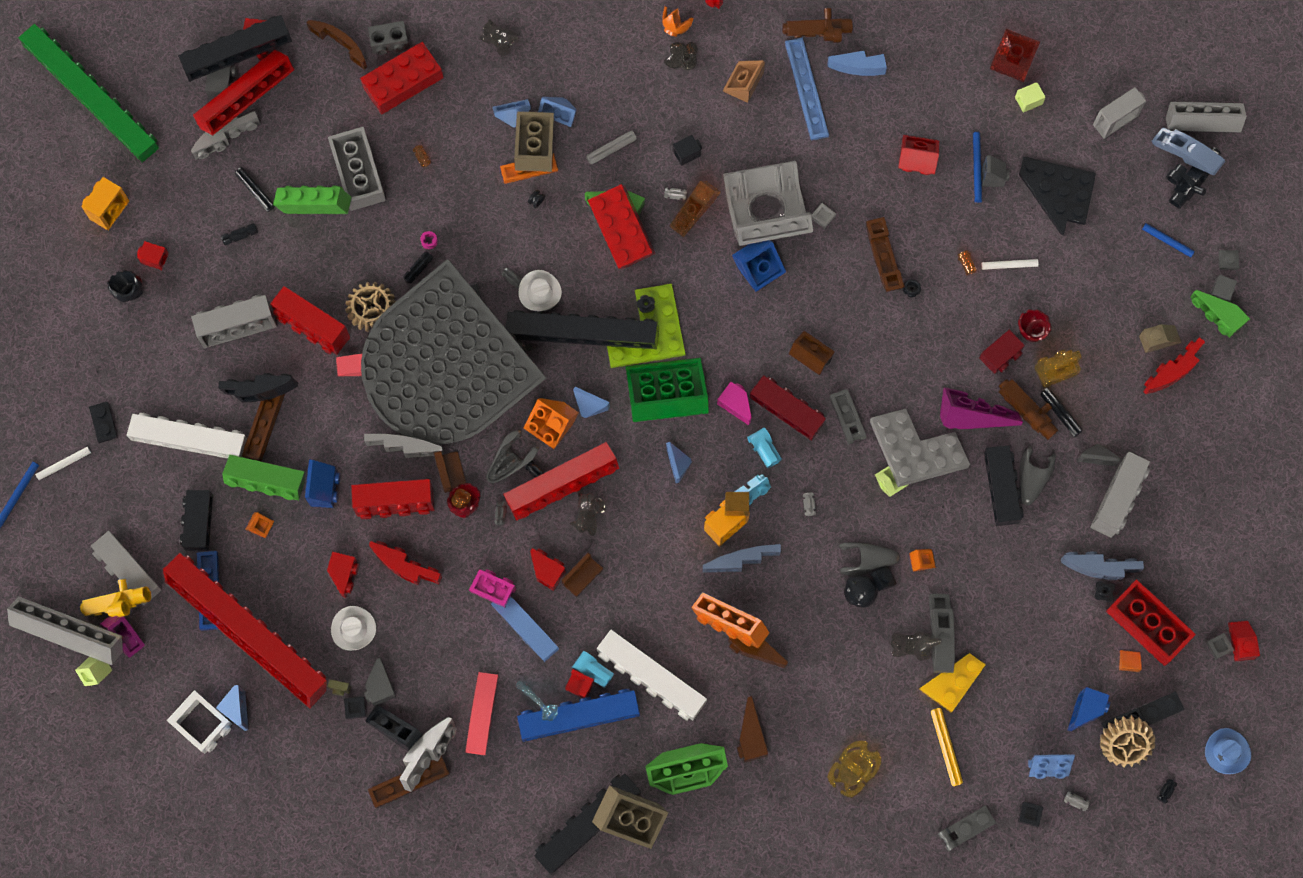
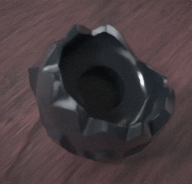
(125, 286)
(860, 591)

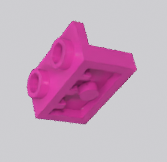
(492, 588)

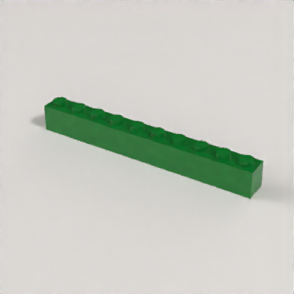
(89, 93)

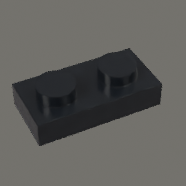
(103, 422)

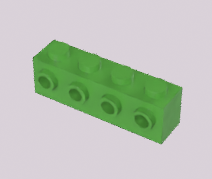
(312, 200)
(263, 477)

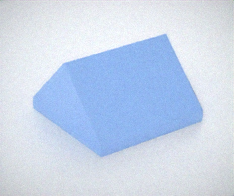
(235, 707)

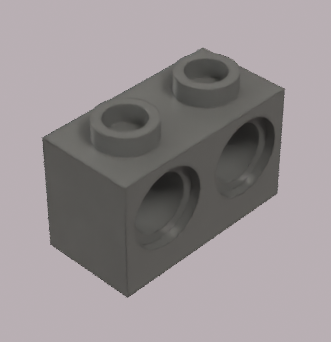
(387, 33)

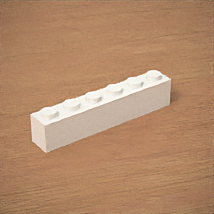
(186, 436)
(652, 675)

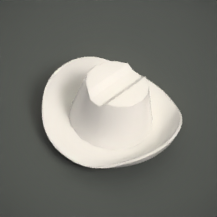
(539, 290)
(353, 628)

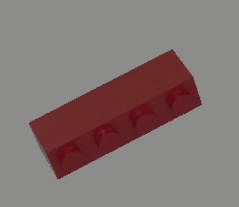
(787, 407)

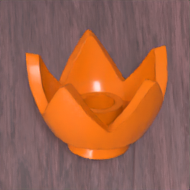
(673, 23)

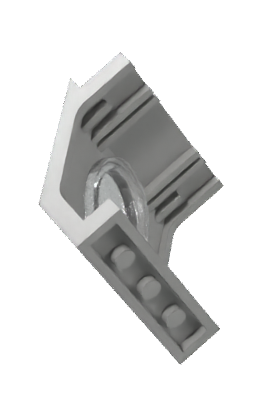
(775, 181)

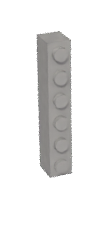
(65, 630)

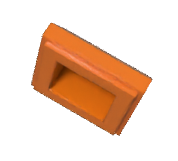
(259, 525)
(922, 559)
(1130, 661)

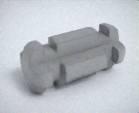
(675, 193)
(809, 504)
(1076, 801)

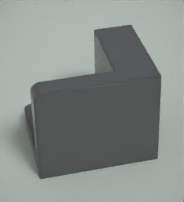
(1223, 288)

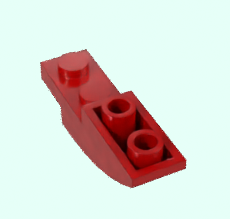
(1174, 371)
(396, 561)

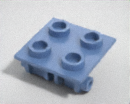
(1050, 765)

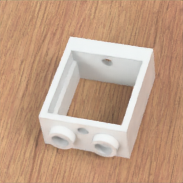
(186, 708)

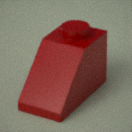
(1243, 641)

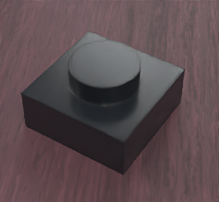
(883, 578)
(355, 707)
(1030, 814)

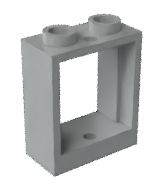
(1119, 112)

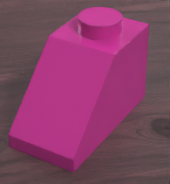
(735, 401)

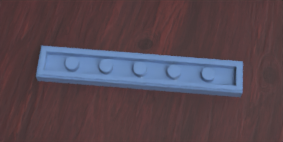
(806, 89)

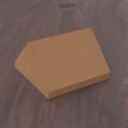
(745, 79)

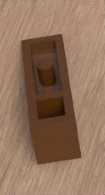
(763, 653)
(751, 739)

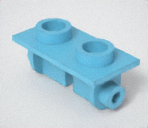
(758, 486)

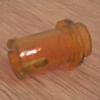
(967, 262)

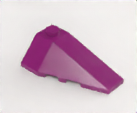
(963, 413)

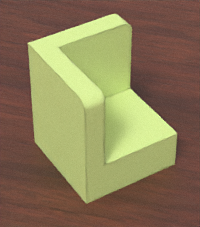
(1030, 97)
(887, 482)
(93, 671)

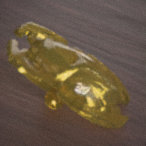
(855, 767)

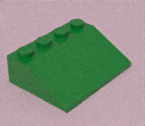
(667, 390)

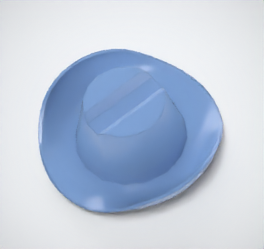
(1227, 751)

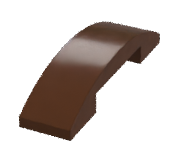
(323, 29)
(883, 254)

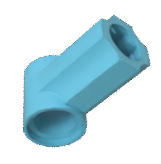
(763, 445)
(590, 667)

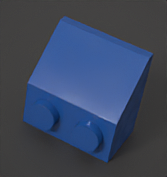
(759, 263)
(321, 484)
(1088, 707)

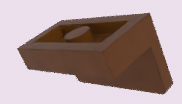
(811, 352)
(449, 470)
(581, 575)

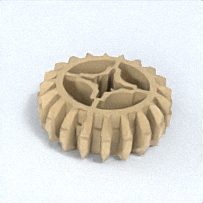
(358, 298)
(1122, 736)

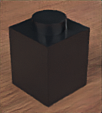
(687, 149)

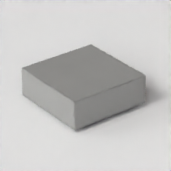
(823, 215)

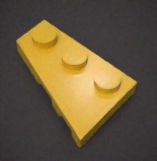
(950, 688)

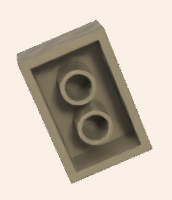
(534, 141)
(630, 817)

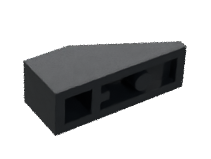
(394, 728)

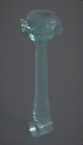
(549, 712)

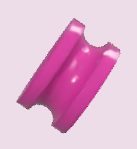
(423, 238)

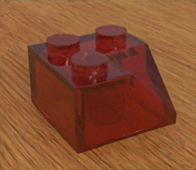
(1014, 55)

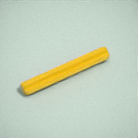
(946, 746)

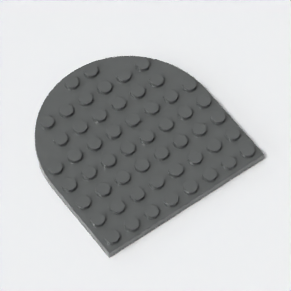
(443, 362)

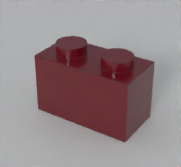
(1002, 352)

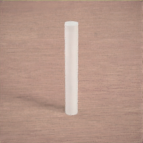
(1009, 264)
(63, 463)

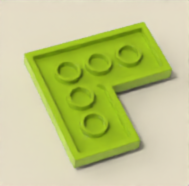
(670, 338)

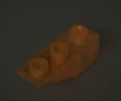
(694, 207)

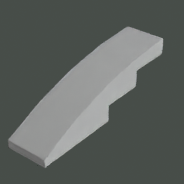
(411, 446)

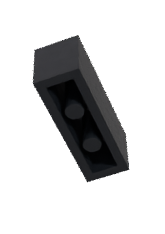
(196, 520)

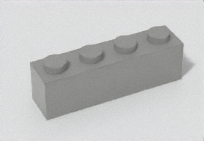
(1205, 117)
(122, 564)

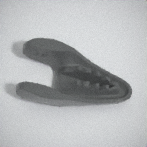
(506, 461)
(1033, 478)
(872, 558)

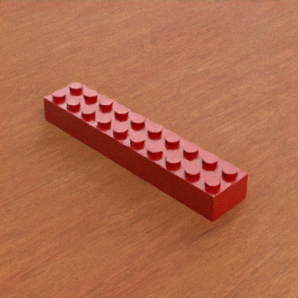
(245, 630)

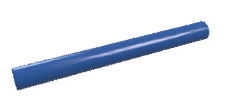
(977, 167)
(18, 492)

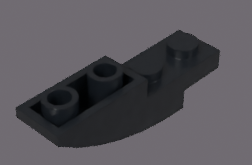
(263, 388)
(1153, 711)

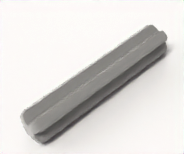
(611, 147)

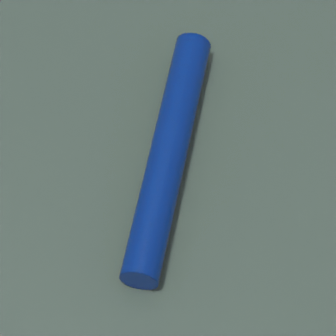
(1168, 240)

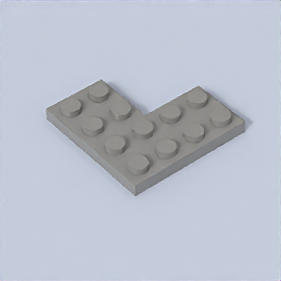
(916, 459)

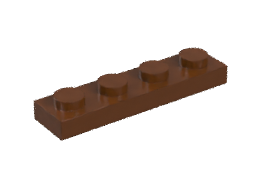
(262, 428)
(393, 788)

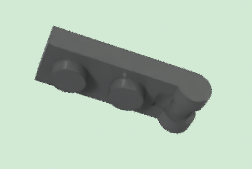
(847, 416)
(967, 827)

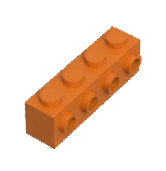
(730, 620)

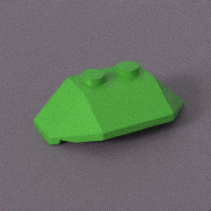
(687, 768)

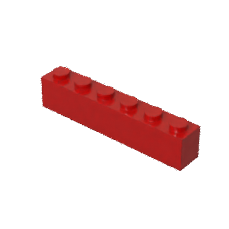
(243, 92)
(561, 481)

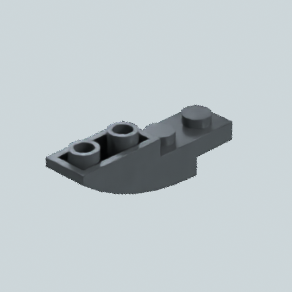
(943, 628)

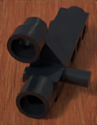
(1187, 183)

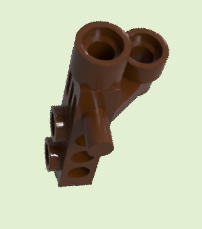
(829, 28)
(1028, 408)

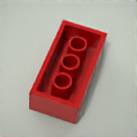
(401, 78)
(621, 226)
(310, 321)
(393, 498)
(1150, 622)

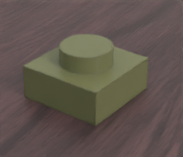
(339, 688)

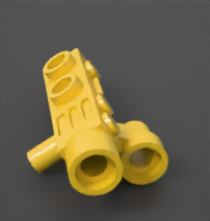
(116, 603)

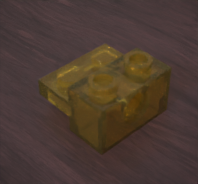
(1066, 361)

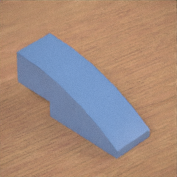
(858, 64)

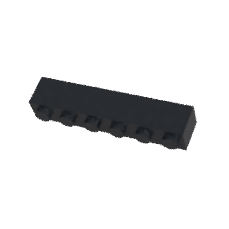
(235, 48)
(578, 829)

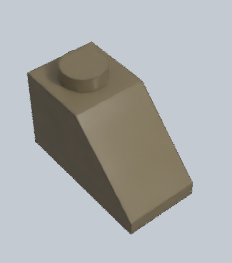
(1159, 337)

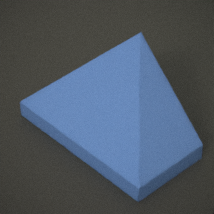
(563, 110)
(508, 112)
(589, 403)
(679, 461)

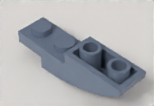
(1189, 149)
(1094, 565)

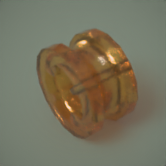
(461, 498)

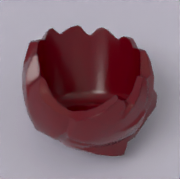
(1034, 325)
(472, 505)

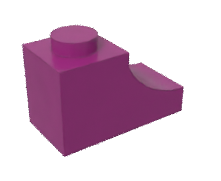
(130, 640)

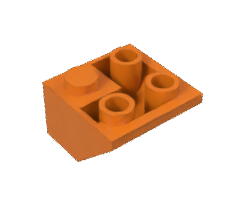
(550, 421)

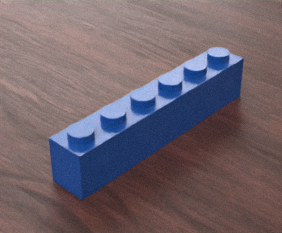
(579, 715)

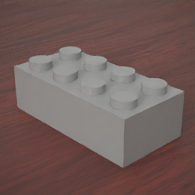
(357, 168)
(234, 321)
(1120, 495)

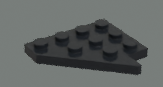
(1059, 190)

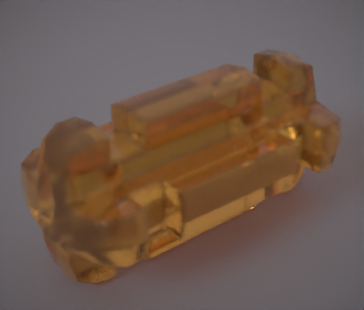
(421, 156)

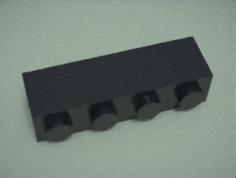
(1003, 485)

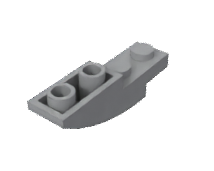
(207, 143)
(429, 746)

